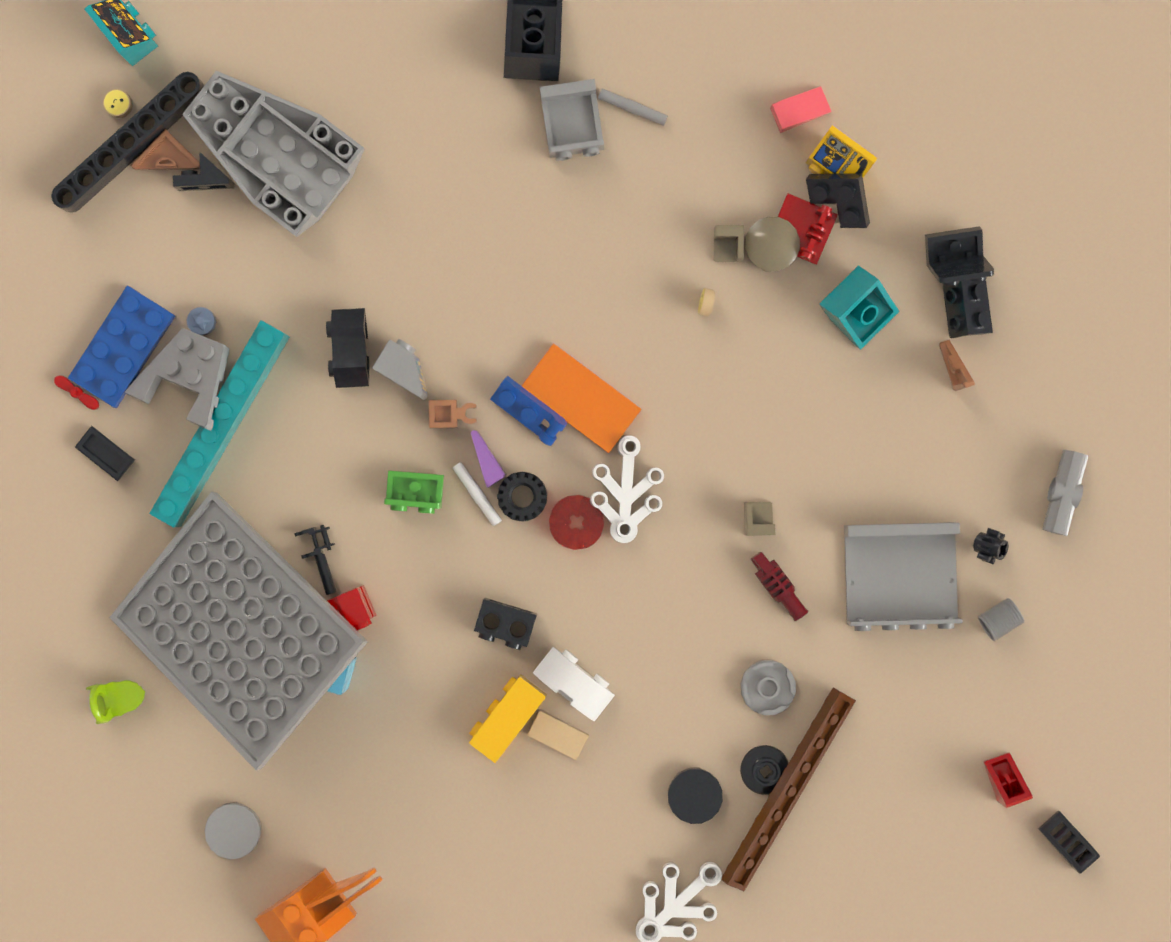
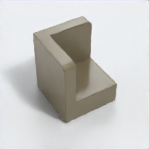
(729, 243)
(758, 519)

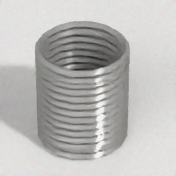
(1001, 619)

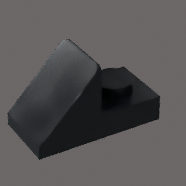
(208, 179)

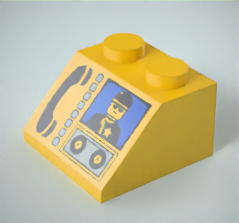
(839, 155)

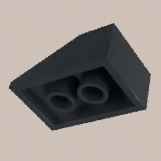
(533, 39)

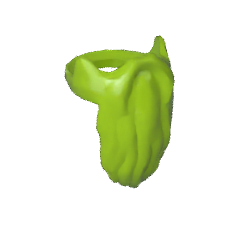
(114, 699)

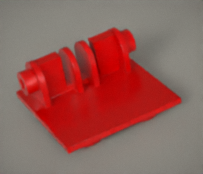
(811, 223)

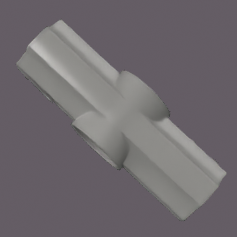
(1065, 492)

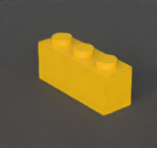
(506, 717)

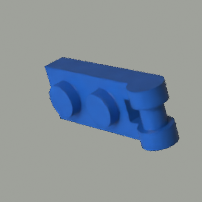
(528, 410)

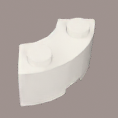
(567, 678)

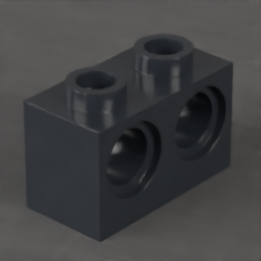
(507, 615)

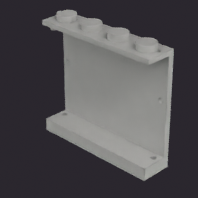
(901, 575)

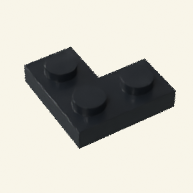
(846, 192)

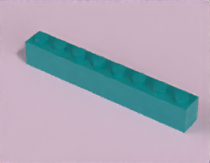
(207, 445)

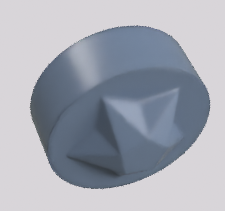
(201, 321)

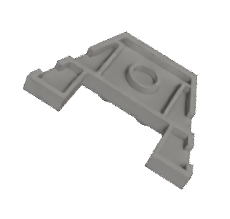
(189, 363)

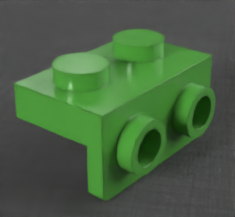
(414, 490)

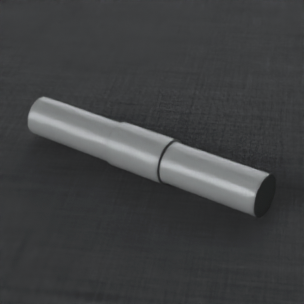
(632, 107)

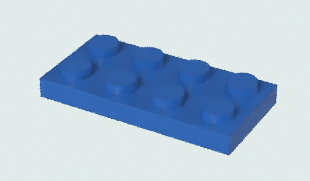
(121, 346)

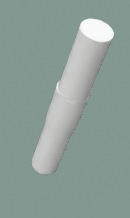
(477, 494)

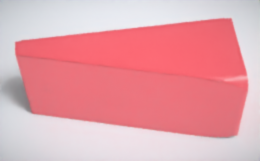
(800, 109)

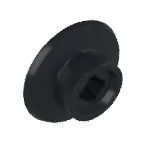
(756, 760)

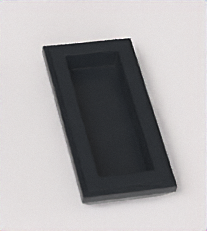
(104, 453)

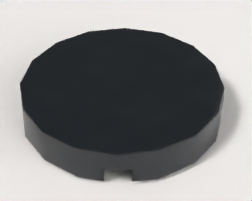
(695, 795)

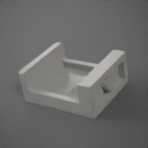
(572, 119)

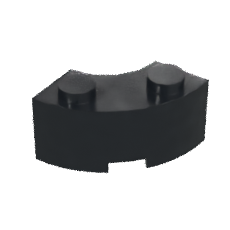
(349, 349)

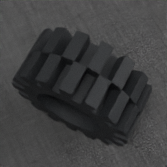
(505, 496)

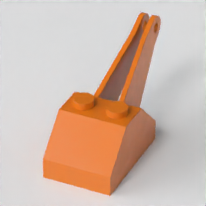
(314, 909)

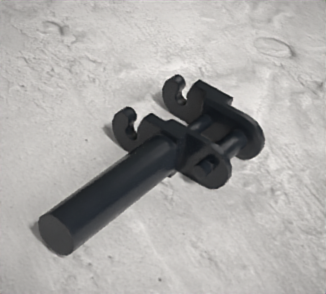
(320, 557)

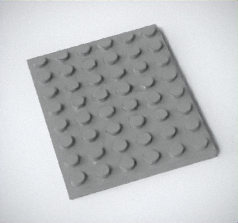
(237, 630)

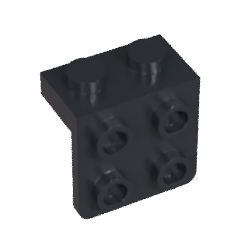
(957, 256)

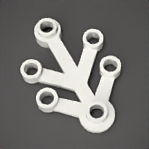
(626, 494)
(675, 906)

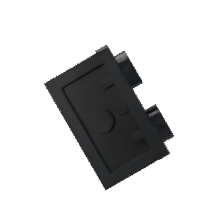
(967, 308)

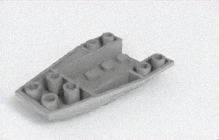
(274, 150)

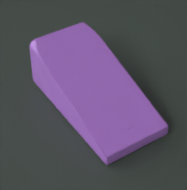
(490, 467)

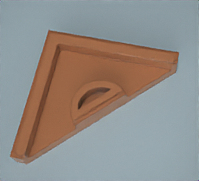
(166, 154)
(956, 369)

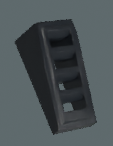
(1086, 859)

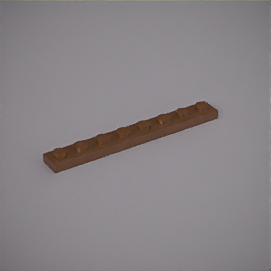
(788, 789)

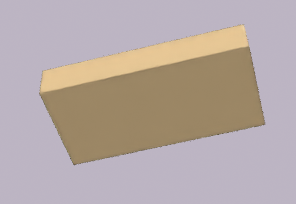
(558, 735)

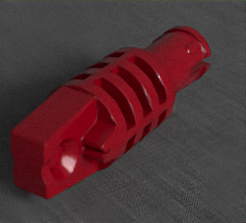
(778, 585)

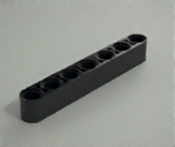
(115, 144)

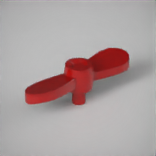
(76, 392)

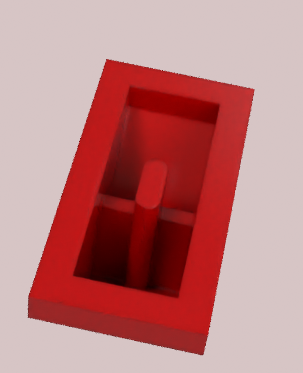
(1007, 781)

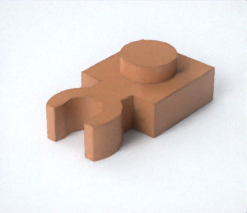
(446, 414)

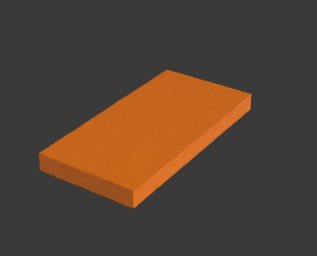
(581, 398)

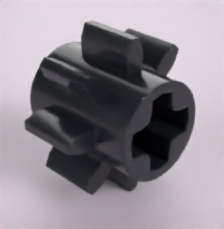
(991, 546)

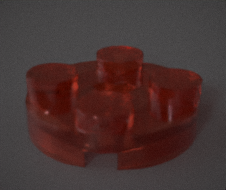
(560, 522)

